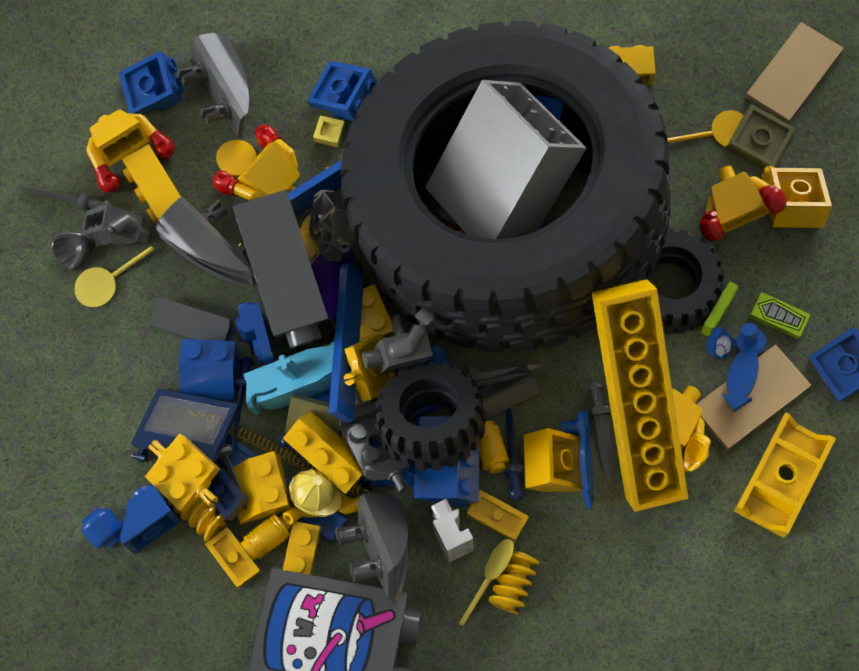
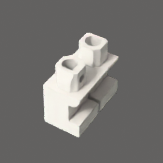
(446, 528)

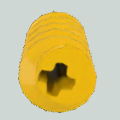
(203, 519)
(513, 581)

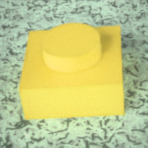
(329, 131)

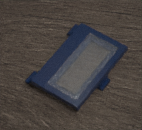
(199, 418)

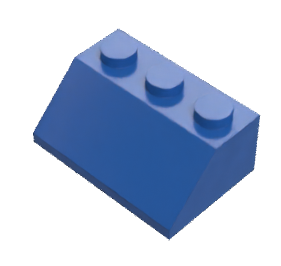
(455, 484)

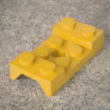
(777, 501)

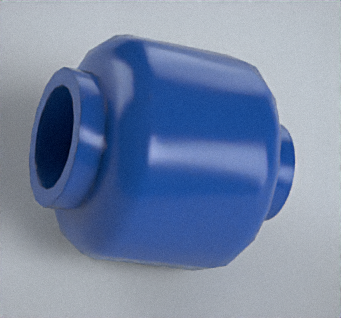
(102, 528)

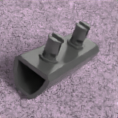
(224, 77)
(200, 243)
(385, 536)

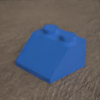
(208, 368)
(146, 518)

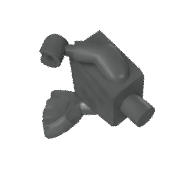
(105, 226)
(405, 348)

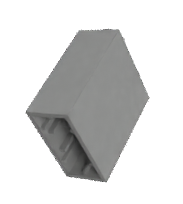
(503, 164)

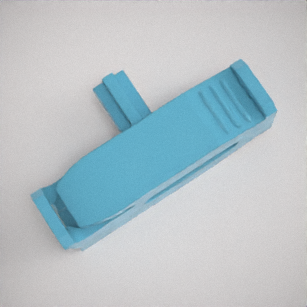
(301, 374)

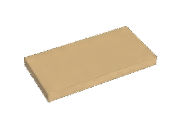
(794, 72)
(775, 388)

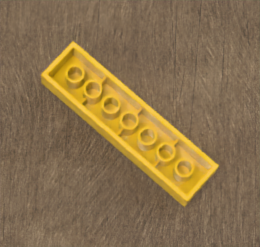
(640, 394)

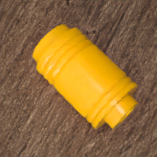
(492, 449)
(266, 537)

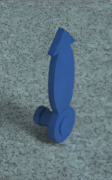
(745, 366)
(583, 427)

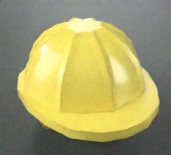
(314, 493)

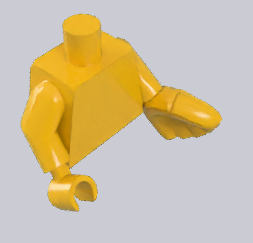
(691, 428)

